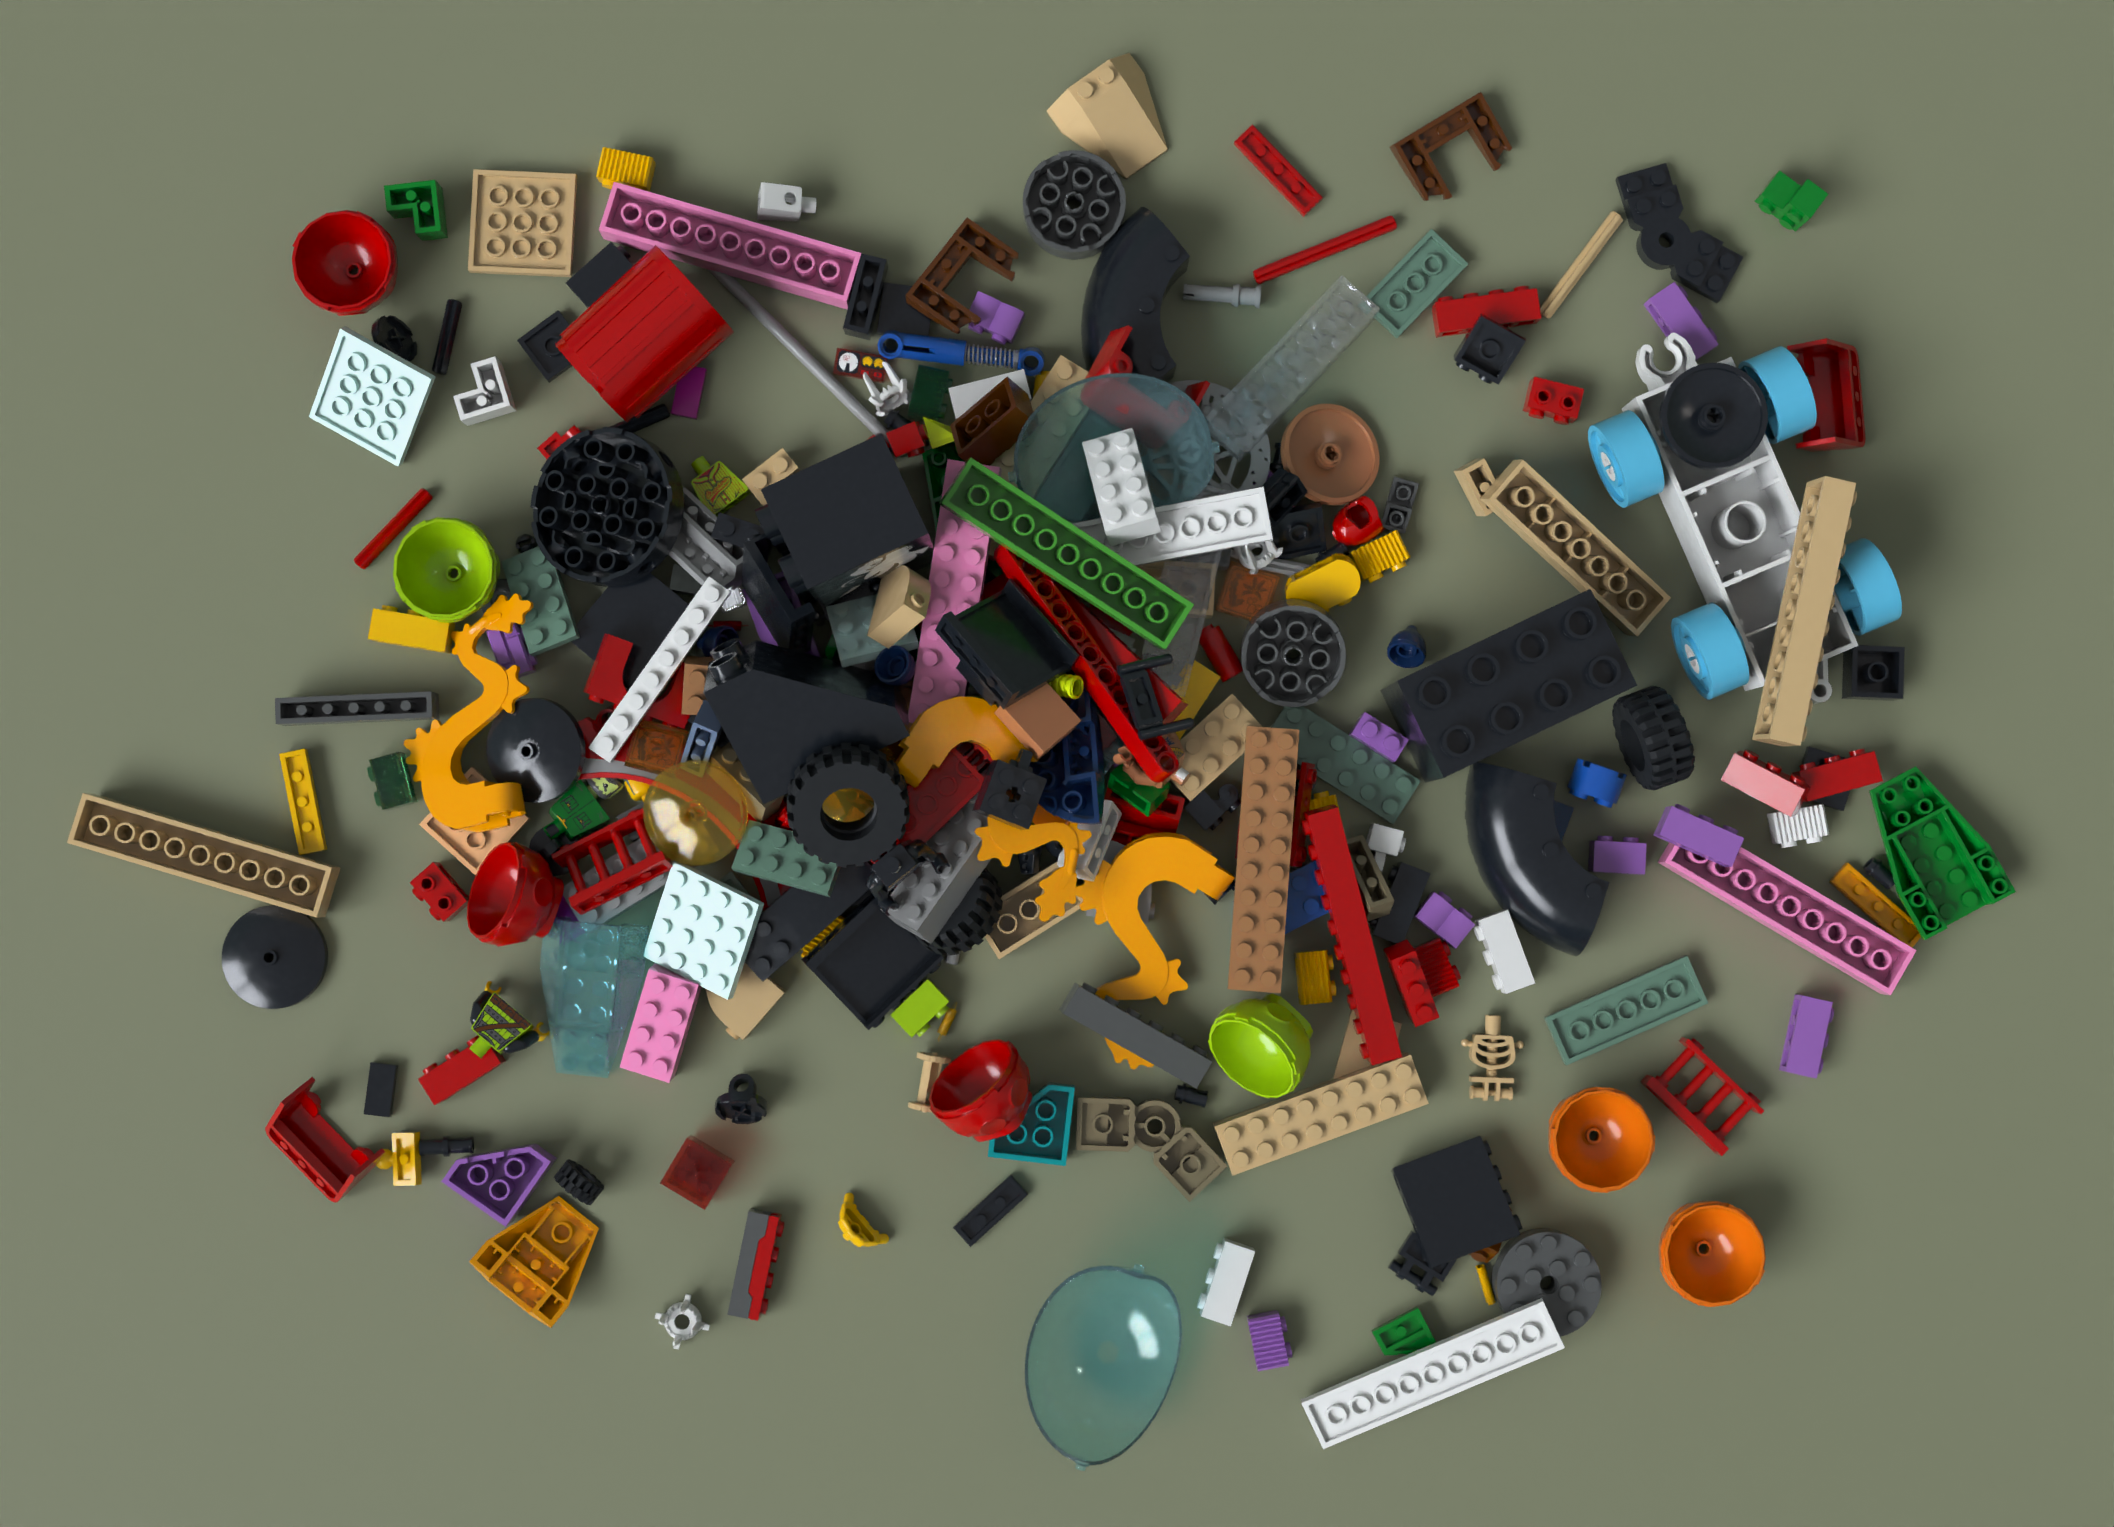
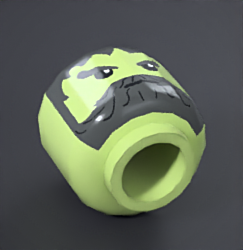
(605, 787)

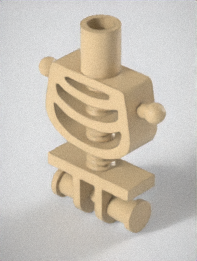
(1492, 1034)

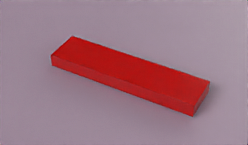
(1278, 170)

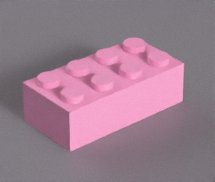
(660, 1024)

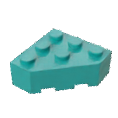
(1044, 1131)

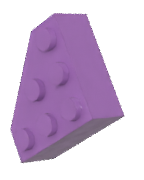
(500, 1179)

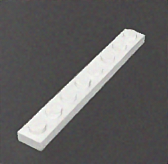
(659, 669)

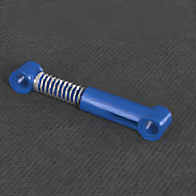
(957, 352)

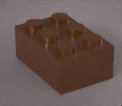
(992, 423)

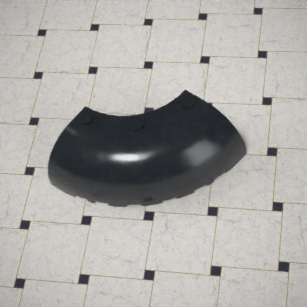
(1130, 289)
(1525, 860)

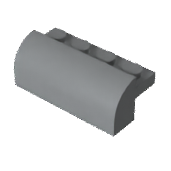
(702, 554)

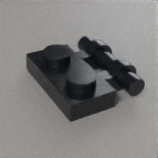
(1414, 1255)

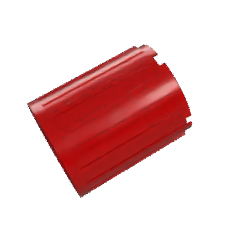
(643, 335)

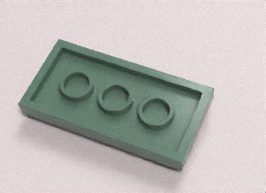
(1415, 282)
(551, 618)
(777, 857)

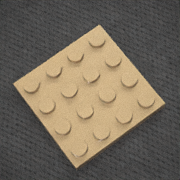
(522, 223)

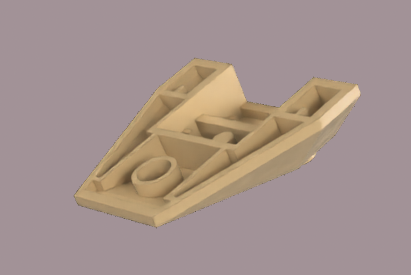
(1112, 116)

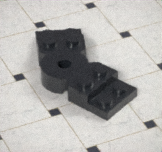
(1654, 210)

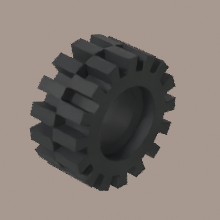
(579, 1182)

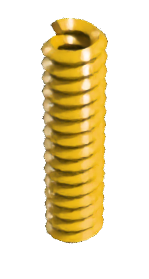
(1485, 1282)

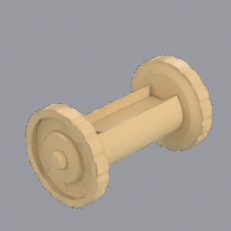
(930, 1072)

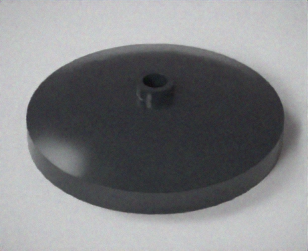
(1736, 410)
(537, 748)
(297, 963)

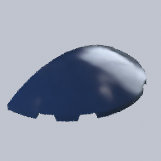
(1075, 768)

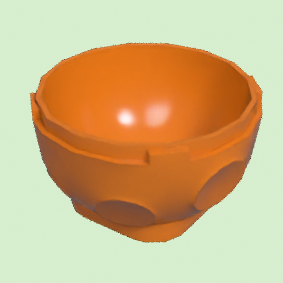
(1622, 1141)
(1728, 1265)

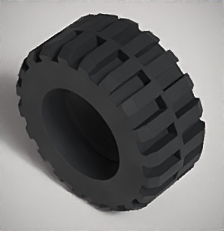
(1653, 738)
(971, 919)

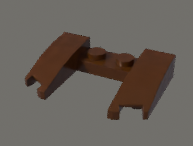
(1470, 116)
(968, 241)

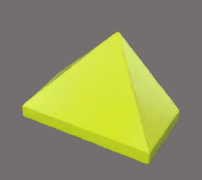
(938, 433)

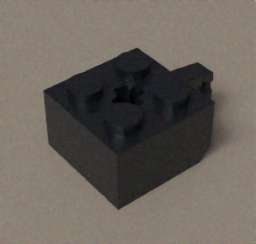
(1025, 787)

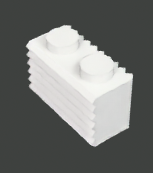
(1807, 824)

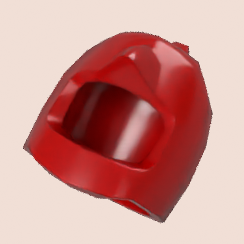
(1357, 522)

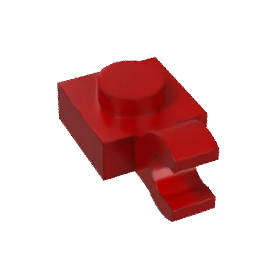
(556, 440)

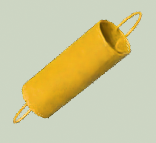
(947, 1021)

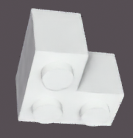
(492, 396)

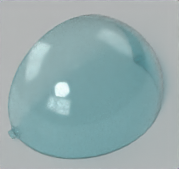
(1166, 424)
(1102, 1361)

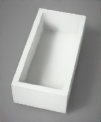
(1121, 487)

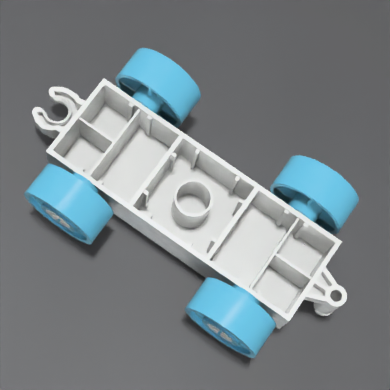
(1737, 527)

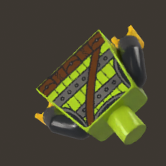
(500, 1025)

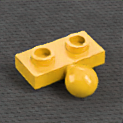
(404, 1159)

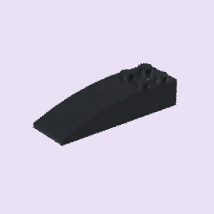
(800, 917)

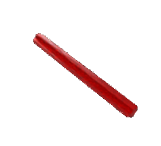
(1324, 249)

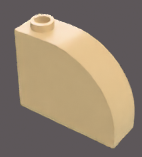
(899, 605)
(749, 1004)

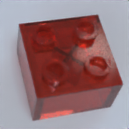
(697, 1172)

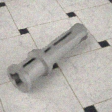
(1236, 295)

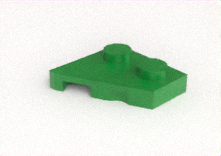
(1404, 1334)

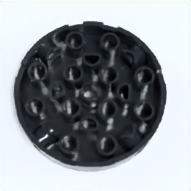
(607, 507)

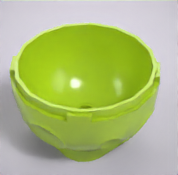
(426, 563)
(1262, 1045)

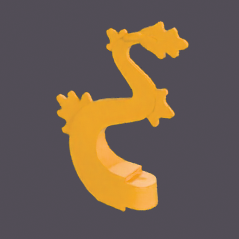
(974, 721)
(438, 753)
(1116, 896)

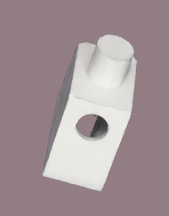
(773, 204)

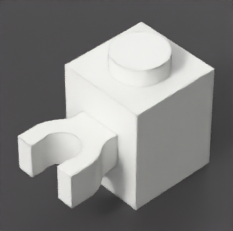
(1385, 842)

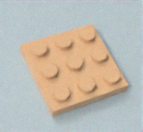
(470, 846)

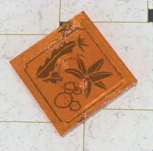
(1246, 593)
(655, 747)

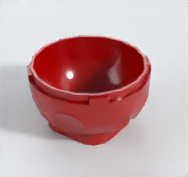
(329, 252)
(513, 896)
(983, 1091)

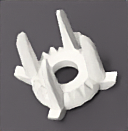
(898, 389)
(1253, 562)
(688, 1309)

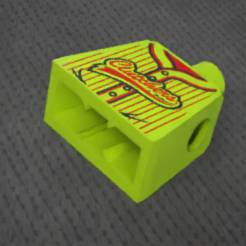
(717, 486)

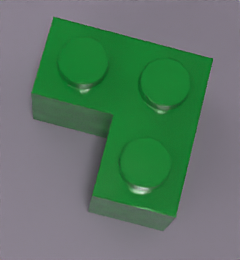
(421, 201)
(1790, 201)

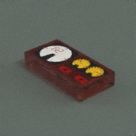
(855, 363)

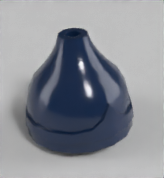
(715, 637)
(1407, 648)
(895, 666)

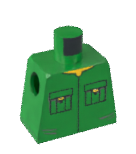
(576, 814)

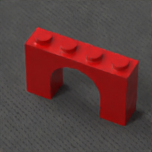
(607, 683)

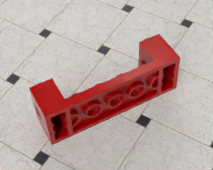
(945, 791)

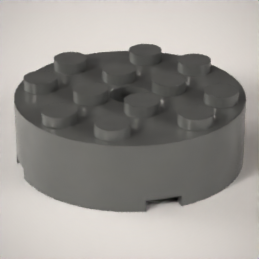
(1067, 178)
(1289, 626)
(1542, 1253)

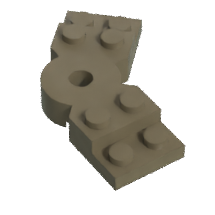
(1176, 1149)

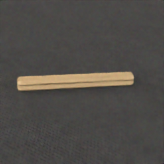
(1580, 264)

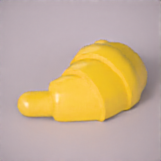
(856, 1227)

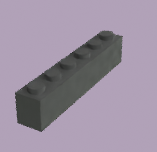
(357, 708)
(1136, 1035)

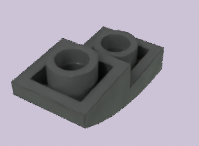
(1399, 504)

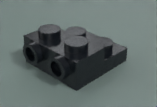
(1488, 350)

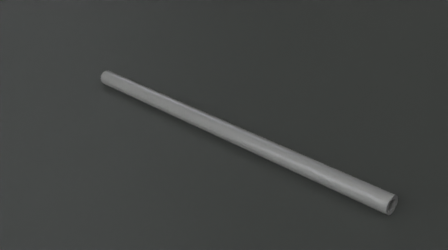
(802, 354)

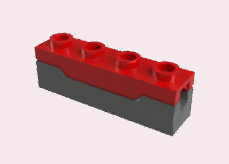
(755, 1263)

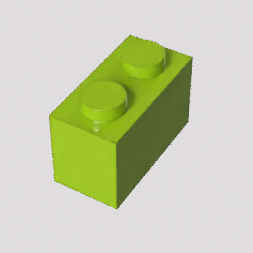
(921, 1008)

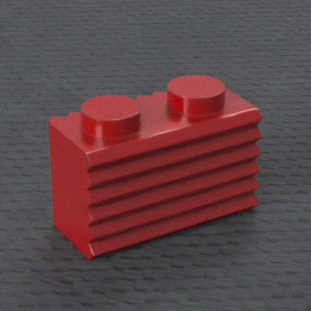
(1437, 967)

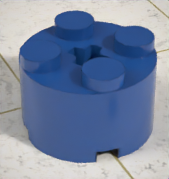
(1596, 782)

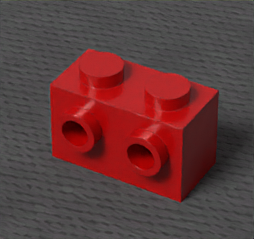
(1553, 400)
(908, 439)
(440, 892)

